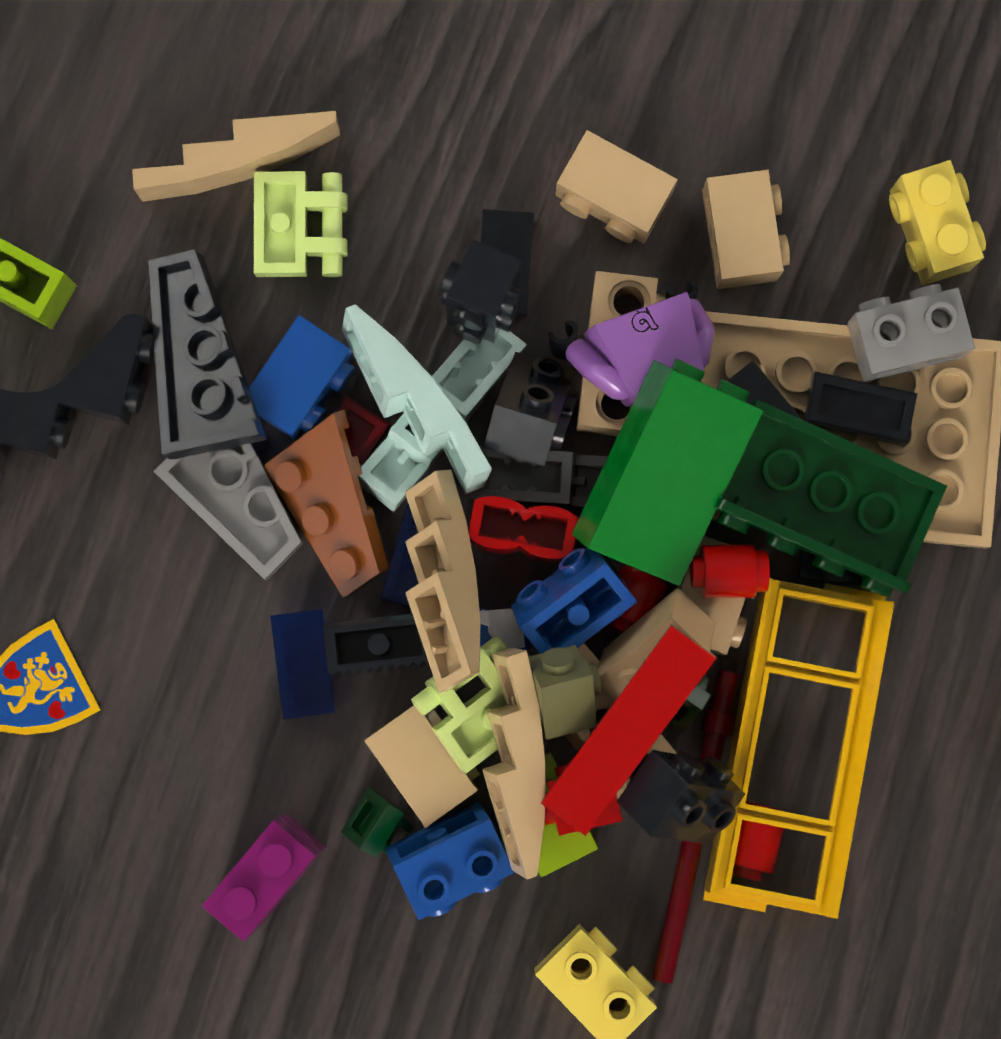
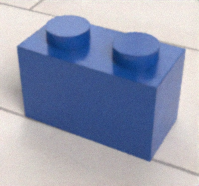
(301, 378)

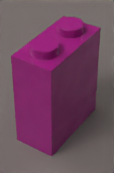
(263, 876)

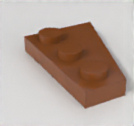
(326, 499)

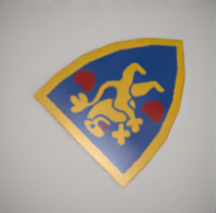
(42, 684)

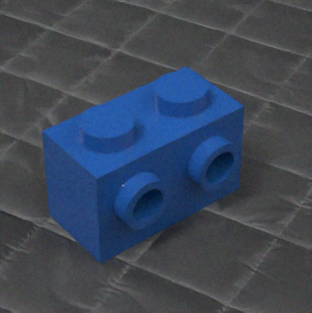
(572, 601)
(449, 861)

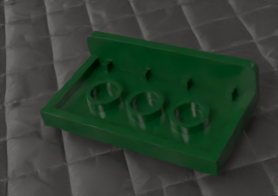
(830, 501)

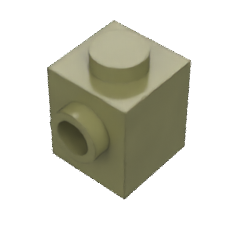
(565, 691)

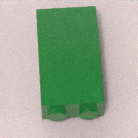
(667, 470)

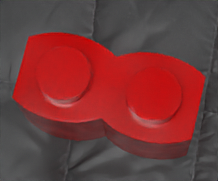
(508, 527)

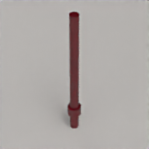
(717, 724)

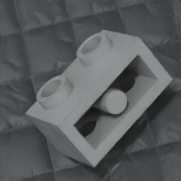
(910, 332)

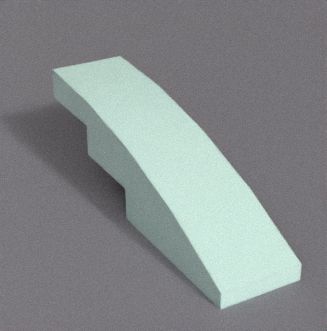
(467, 381)
(405, 386)

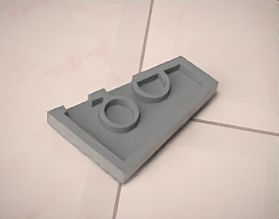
(237, 502)

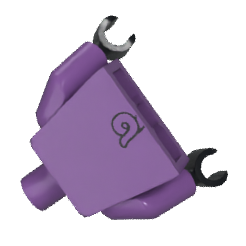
(624, 347)

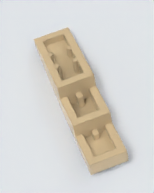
(257, 147)
(447, 592)
(519, 780)

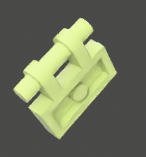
(281, 224)
(467, 728)

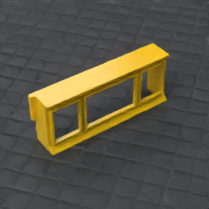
(853, 754)

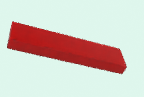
(628, 730)

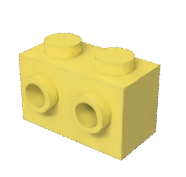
(937, 222)
(591, 990)

